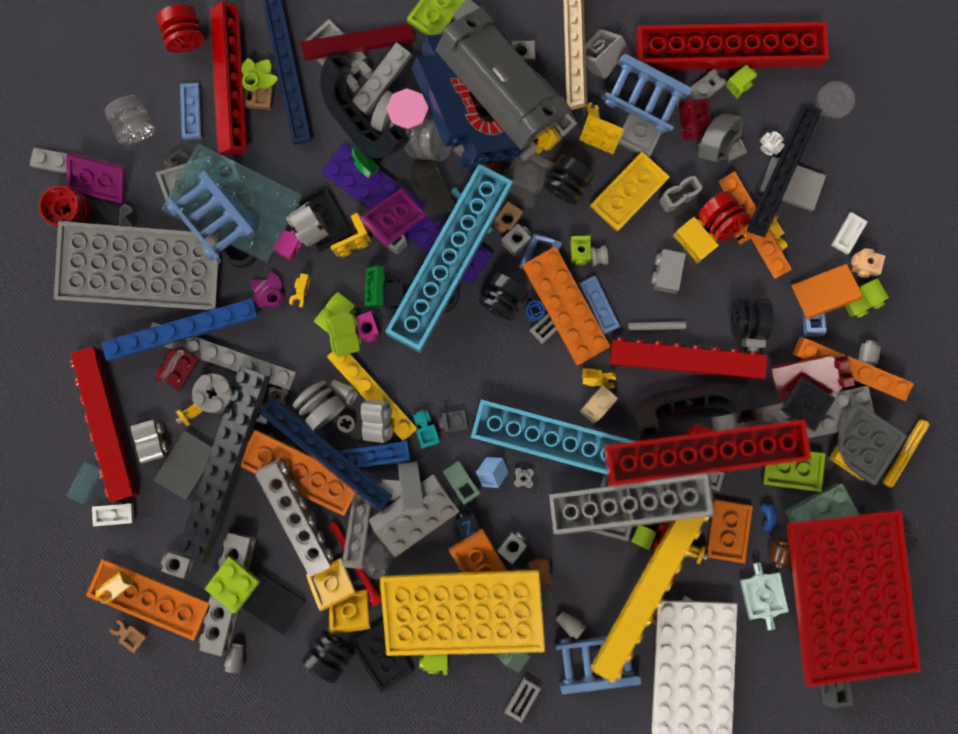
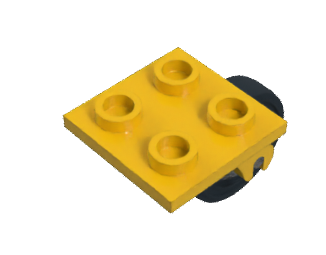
(595, 127)

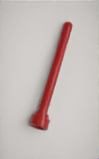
(374, 596)

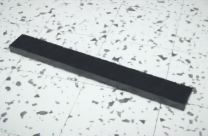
(784, 171)

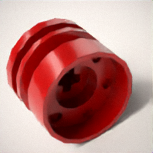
(180, 28)
(58, 201)
(724, 216)

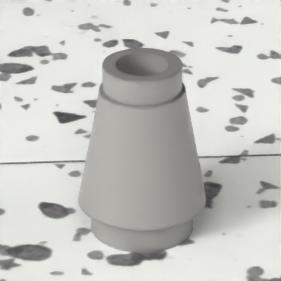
(346, 393)
(570, 624)
(234, 660)

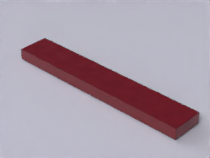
(357, 41)

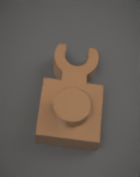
(131, 637)

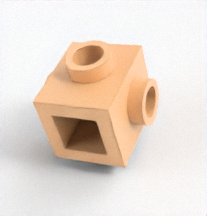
(867, 263)

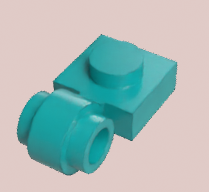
(427, 434)

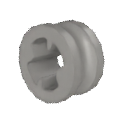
(348, 418)

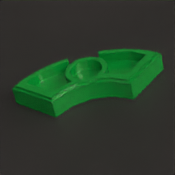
(364, 162)

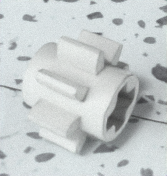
(772, 143)

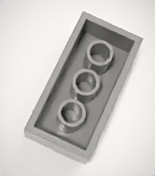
(402, 531)

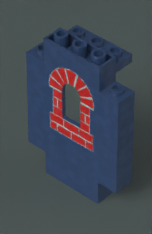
(455, 111)

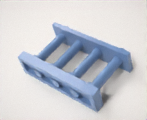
(661, 81)
(218, 199)
(589, 682)

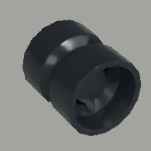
(629, 84)

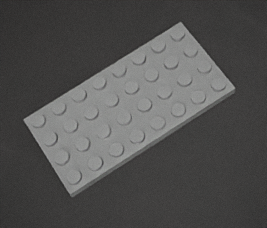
(134, 266)

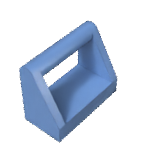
(532, 245)

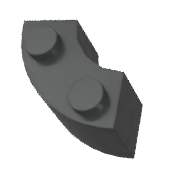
(720, 137)

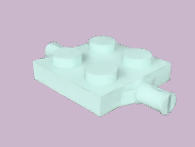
(764, 596)

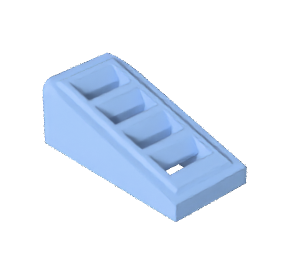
(814, 332)

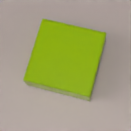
(643, 536)

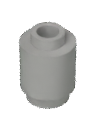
(869, 353)

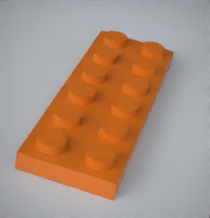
(565, 305)
(310, 476)
(153, 601)

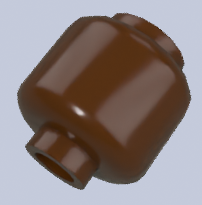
(780, 553)

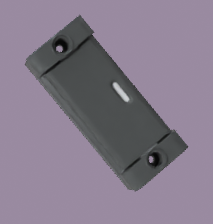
(500, 78)

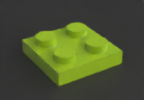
(232, 585)

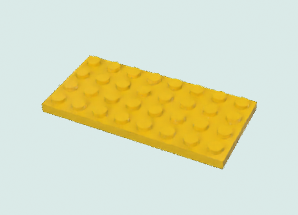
(463, 613)

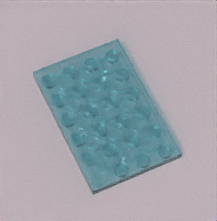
(256, 198)

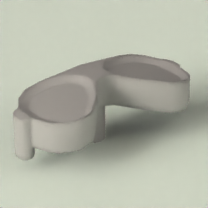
(125, 210)

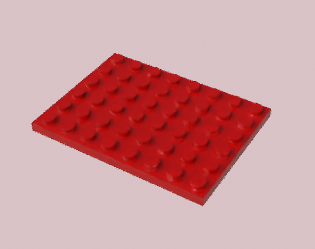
(853, 597)

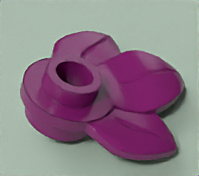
(265, 290)

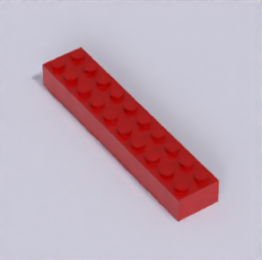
(732, 46)
(707, 453)

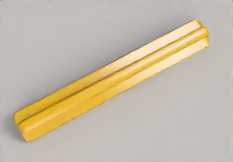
(906, 453)

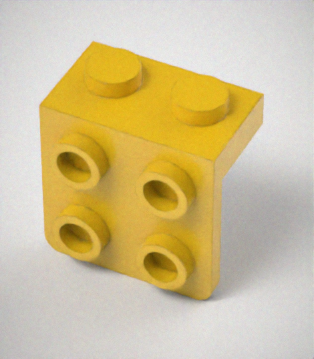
(358, 241)

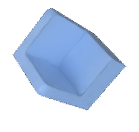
(492, 472)

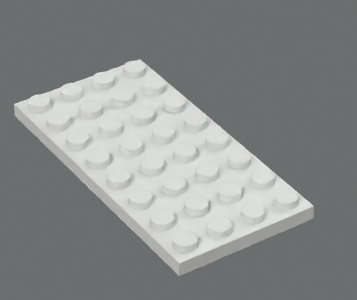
(694, 667)

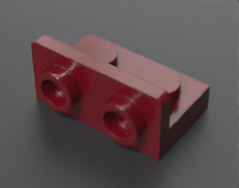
(694, 118)
(177, 367)

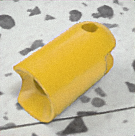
(116, 585)

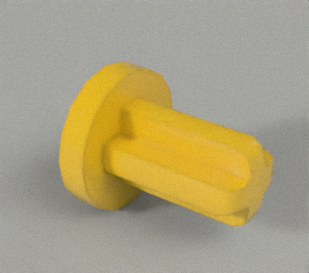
(188, 414)
(698, 553)

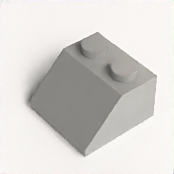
(604, 52)

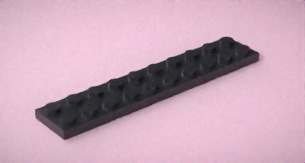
(223, 465)

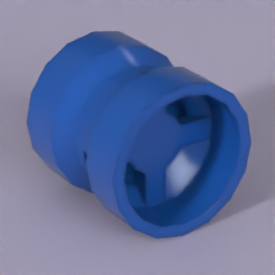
(532, 313)

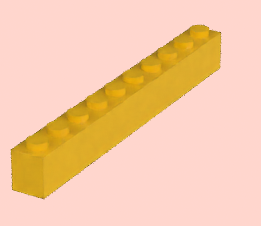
(646, 597)

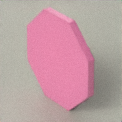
(407, 108)

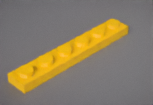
(372, 391)

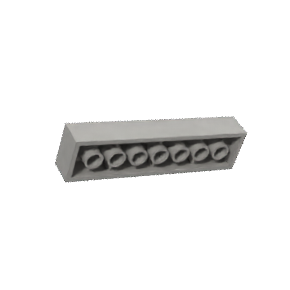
(830, 424)
(632, 504)

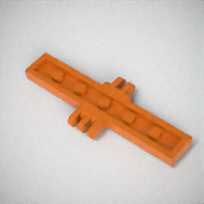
(766, 246)

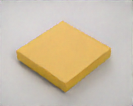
(331, 585)
(350, 614)

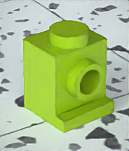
(741, 81)
(575, 255)
(434, 663)

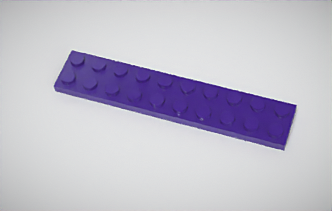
(380, 186)

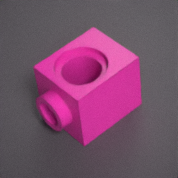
(288, 245)
(367, 318)

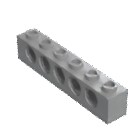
(312, 562)
(209, 640)

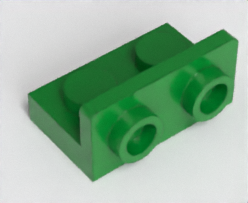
(374, 287)

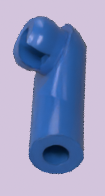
(771, 516)

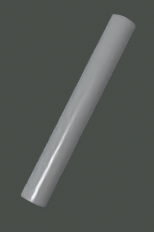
(657, 325)

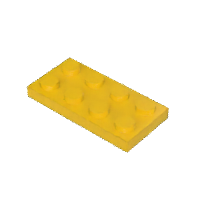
(629, 191)

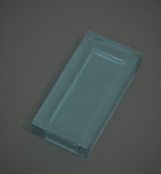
(84, 483)

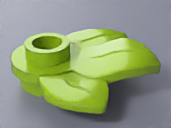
(259, 73)

